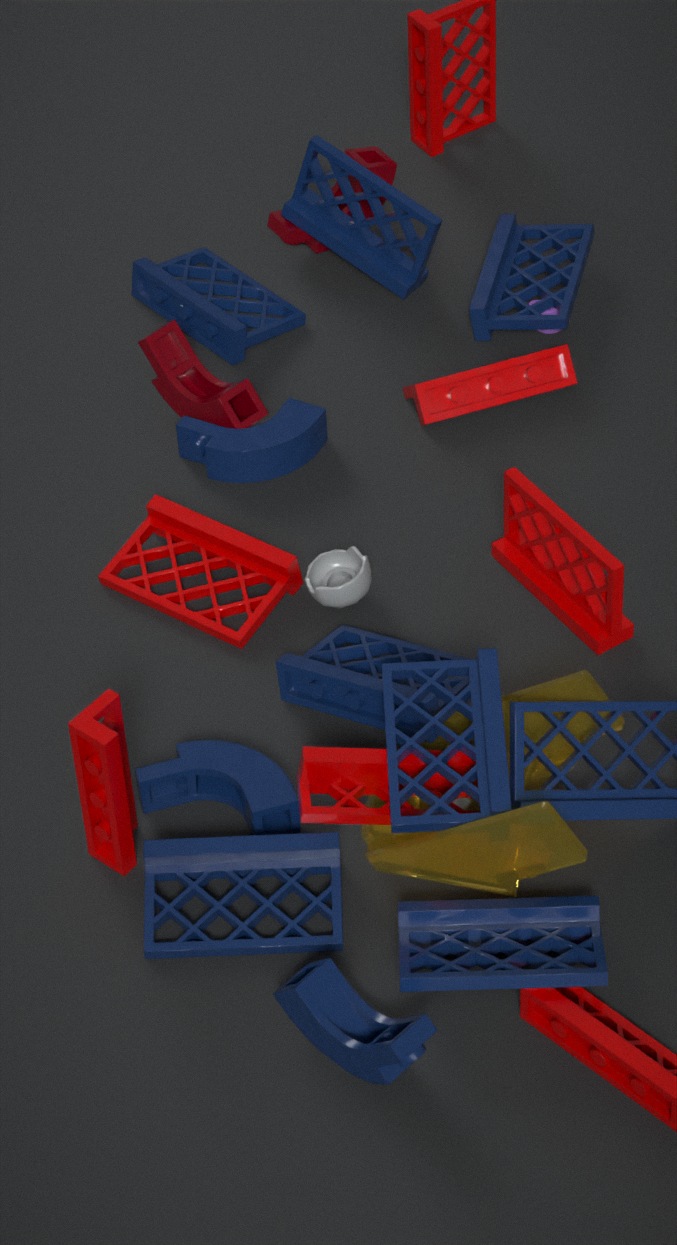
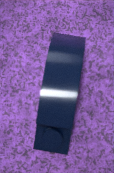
(259, 451)
(226, 775)
(348, 1028)

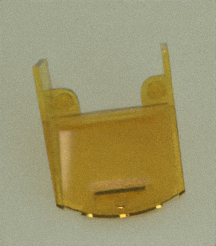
(510, 845)

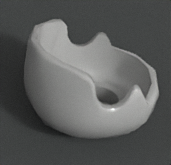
(339, 577)

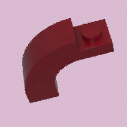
(369, 157)
(192, 388)

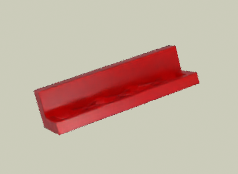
(492, 384)
(357, 772)
(105, 782)
(606, 1051)

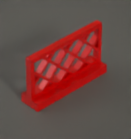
(429, 80)
(226, 549)
(558, 581)

